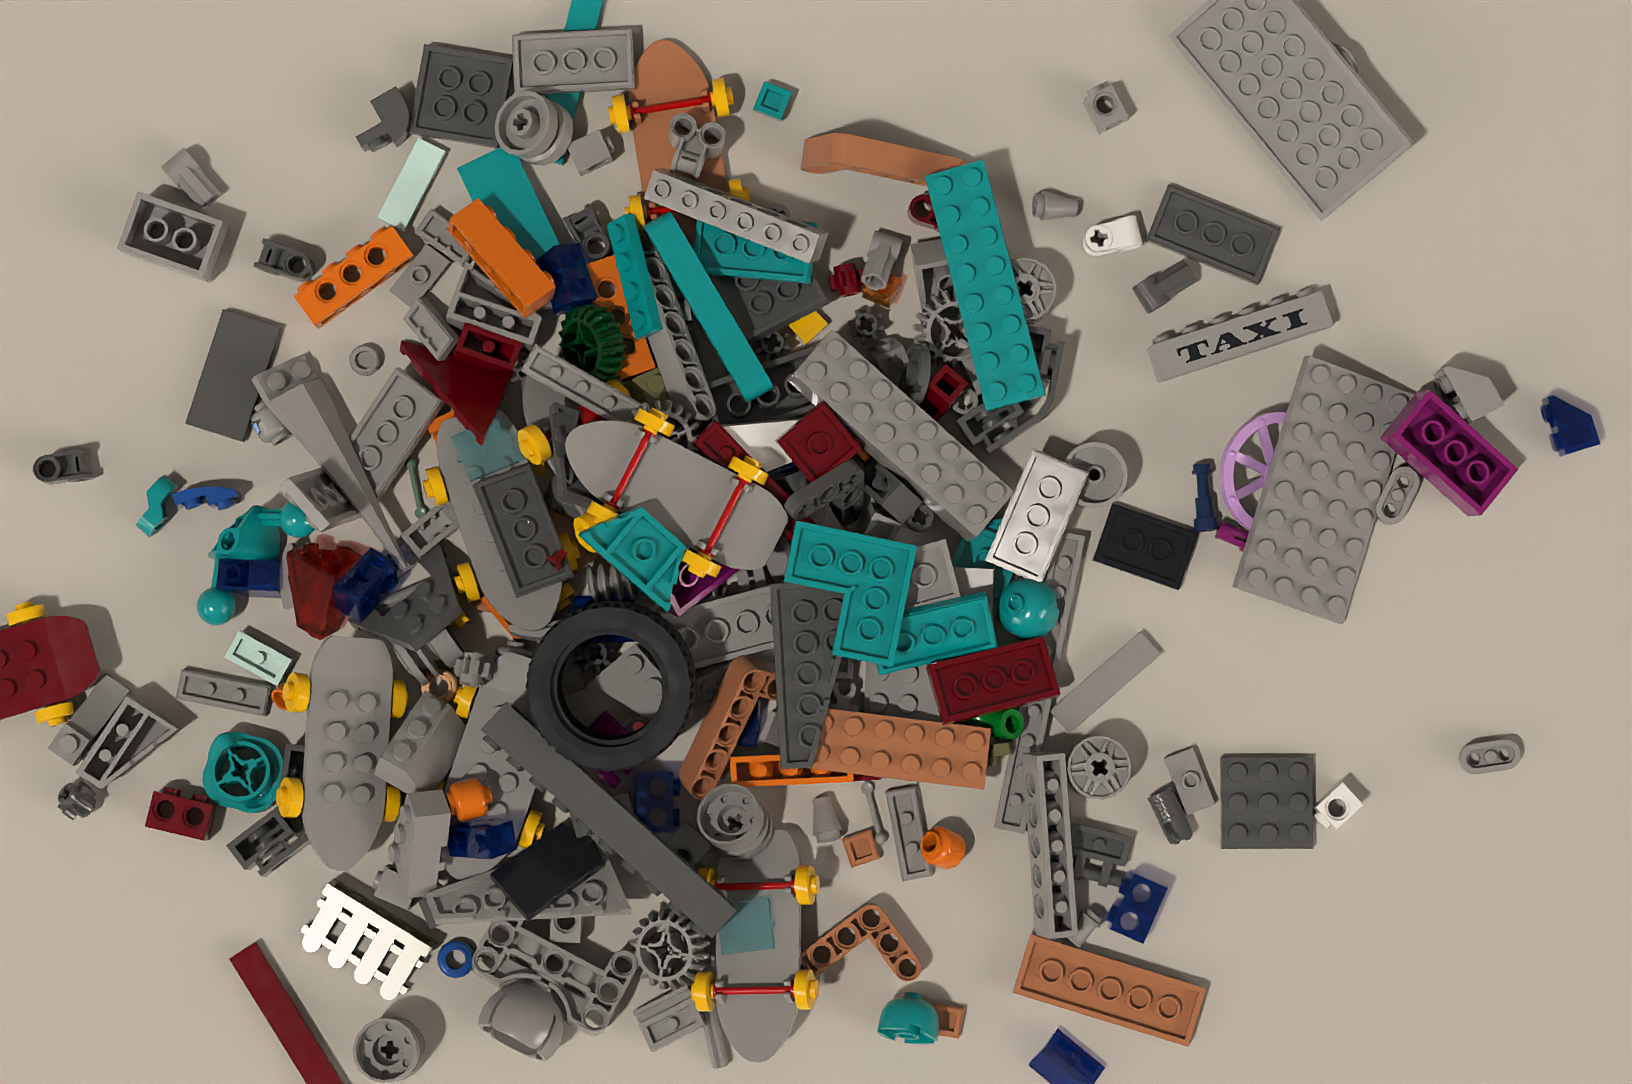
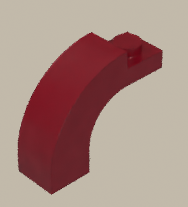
(942, 392)

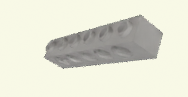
(736, 215)
(1050, 844)

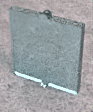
(487, 458)
(748, 928)

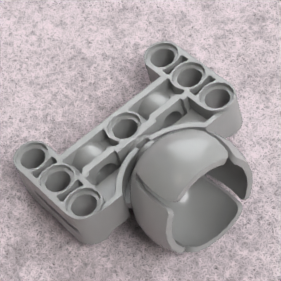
(533, 1003)

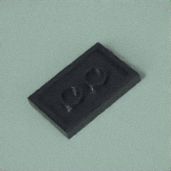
(1145, 546)
(545, 871)

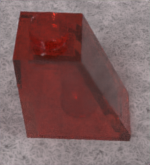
(312, 577)

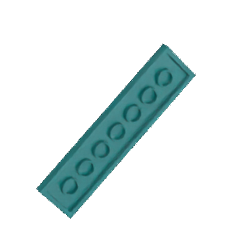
(985, 285)

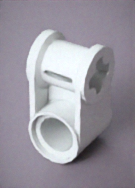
(1118, 236)

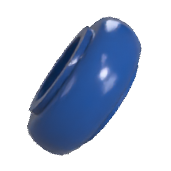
(444, 965)

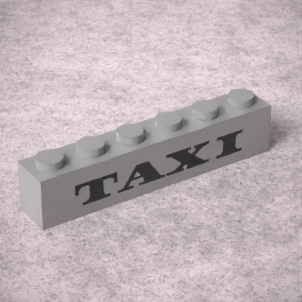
(1239, 336)

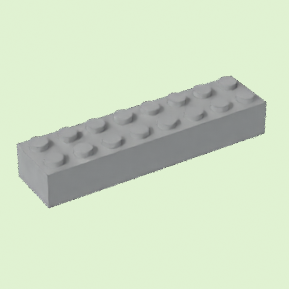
(901, 436)

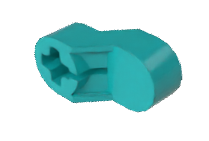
(156, 514)

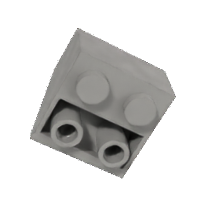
(1467, 393)

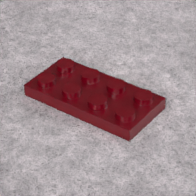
(993, 680)

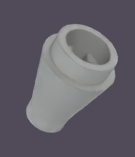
(1053, 206)
(825, 821)

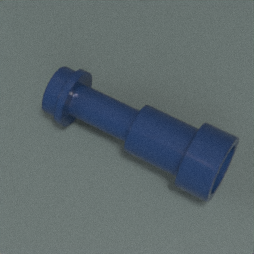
(1204, 503)

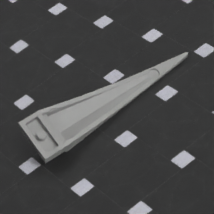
(308, 412)

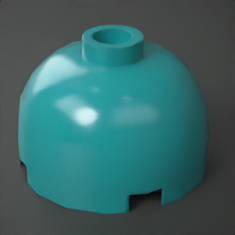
(1028, 608)
(909, 1019)

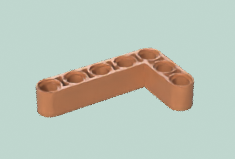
(873, 157)
(724, 722)
(862, 932)

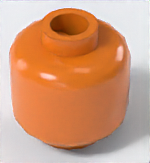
(468, 799)
(942, 847)

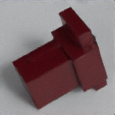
(557, 558)

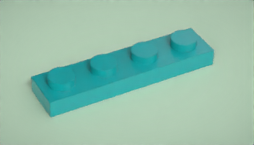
(634, 276)

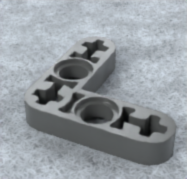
(841, 485)

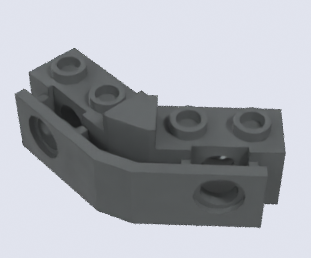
(980, 423)
(273, 828)

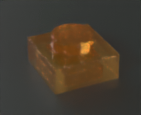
(884, 296)

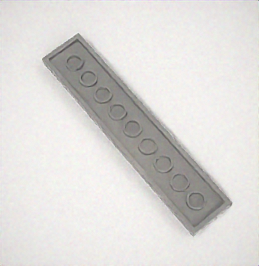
(743, 621)

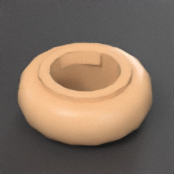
(452, 685)

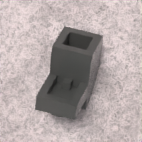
(394, 122)

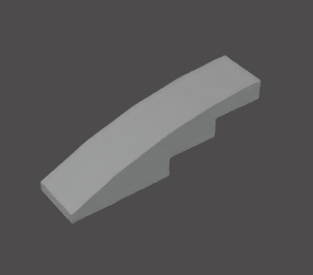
(425, 535)

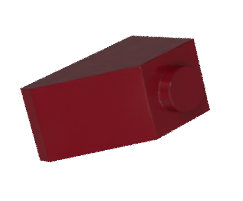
(486, 349)

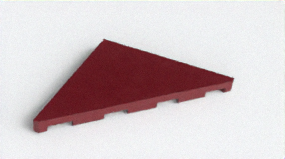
(467, 389)

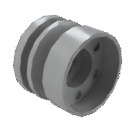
(1042, 290)
(442, 646)
(1080, 769)
(726, 809)
(371, 1053)

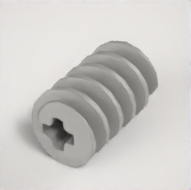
(610, 583)

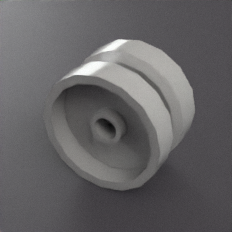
(533, 128)
(1111, 469)

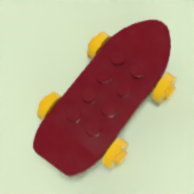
(44, 664)

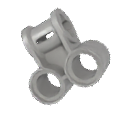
(692, 148)

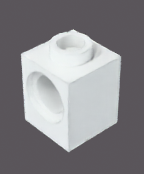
(1348, 800)

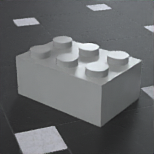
(173, 237)

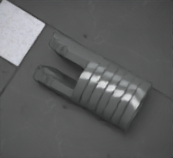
(1170, 816)

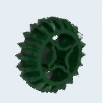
(593, 341)

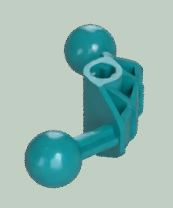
(248, 538)

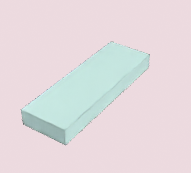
(411, 185)

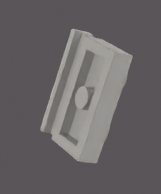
(669, 1018)

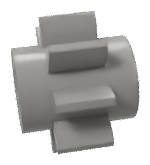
(473, 669)

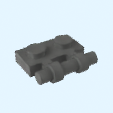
(1101, 846)

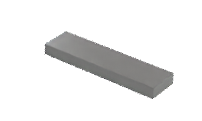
(1104, 682)

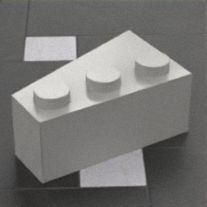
(485, 306)
(633, 682)
(126, 739)
(419, 840)

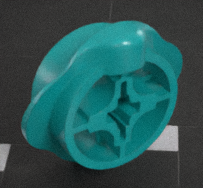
(227, 746)

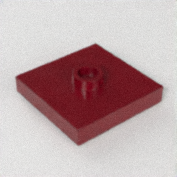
(818, 442)

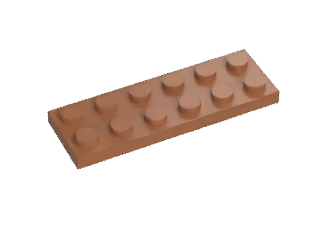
(903, 749)
(1109, 990)

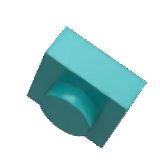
(772, 101)

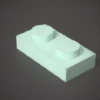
(258, 658)

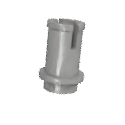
(1085, 926)

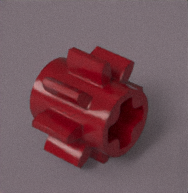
(846, 280)

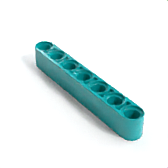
(708, 307)

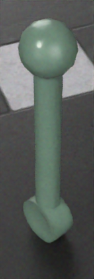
(410, 464)

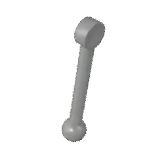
(867, 788)

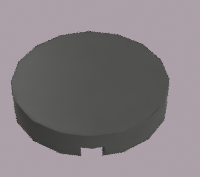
(916, 373)

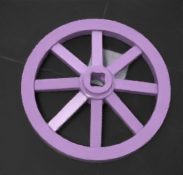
(1231, 454)

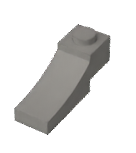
(89, 720)

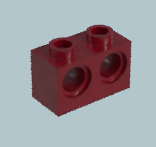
(180, 821)

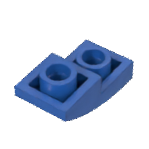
(215, 496)

